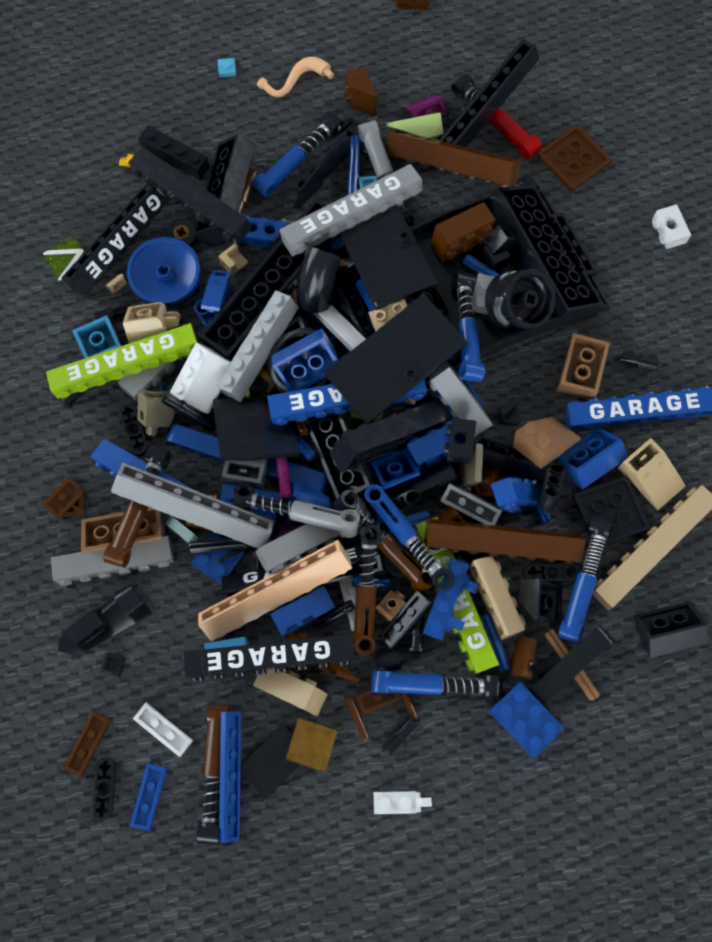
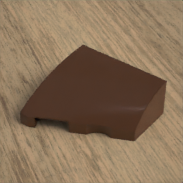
(523, 658)

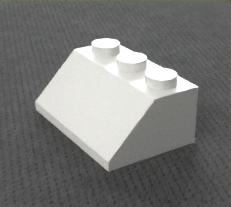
(199, 378)

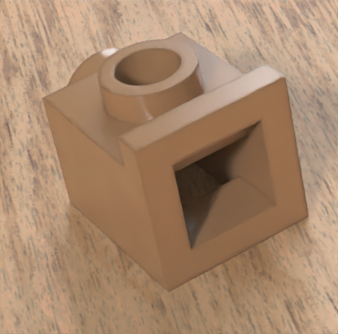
(390, 612)

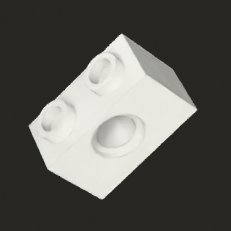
(672, 218)

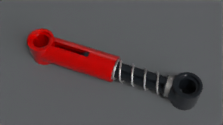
(526, 144)

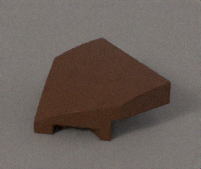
(66, 500)

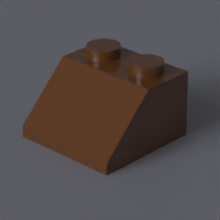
(360, 91)

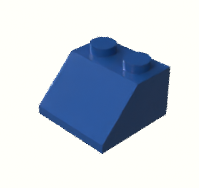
(394, 469)

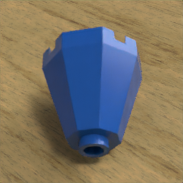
(308, 495)

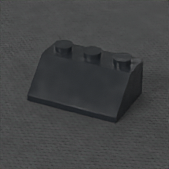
(671, 629)

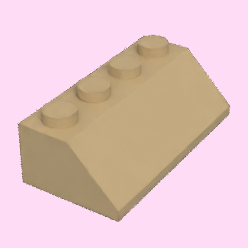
(496, 597)

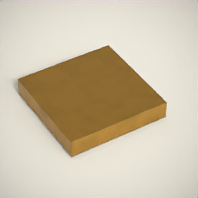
(311, 745)

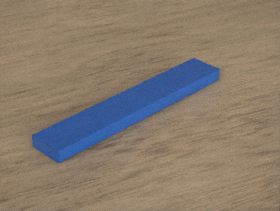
(230, 777)

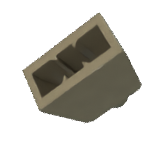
(153, 412)

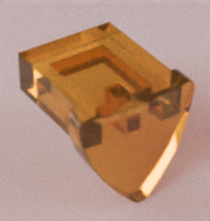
(264, 373)

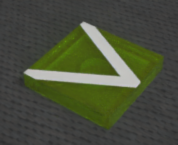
(63, 256)

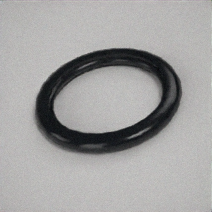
(280, 343)

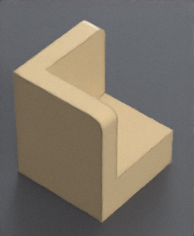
(232, 259)

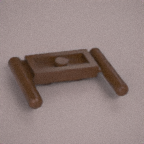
(369, 702)

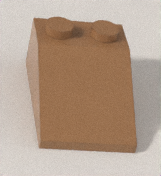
(544, 440)

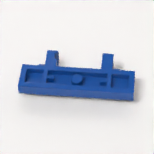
(441, 615)

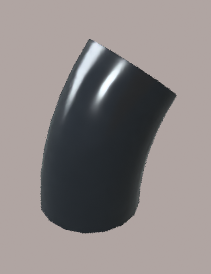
(317, 280)

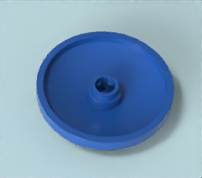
(163, 271)

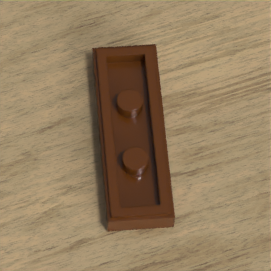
(87, 744)

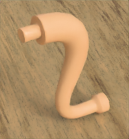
(306, 64)

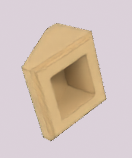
(116, 283)

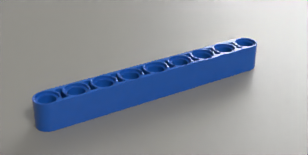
(207, 446)

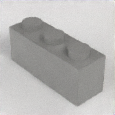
(471, 505)

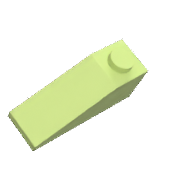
(426, 126)

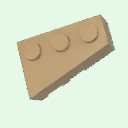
(292, 690)

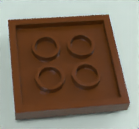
(574, 158)

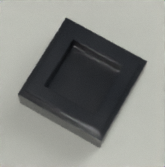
(113, 664)

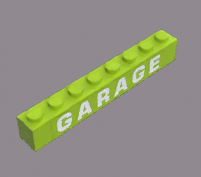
(122, 361)
(473, 636)

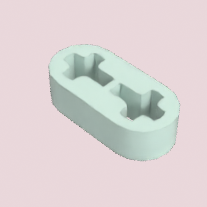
(181, 530)

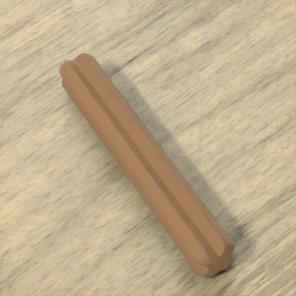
(582, 679)

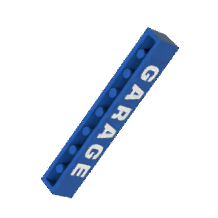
(319, 402)
(639, 408)

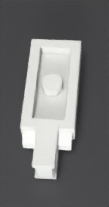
(399, 802)

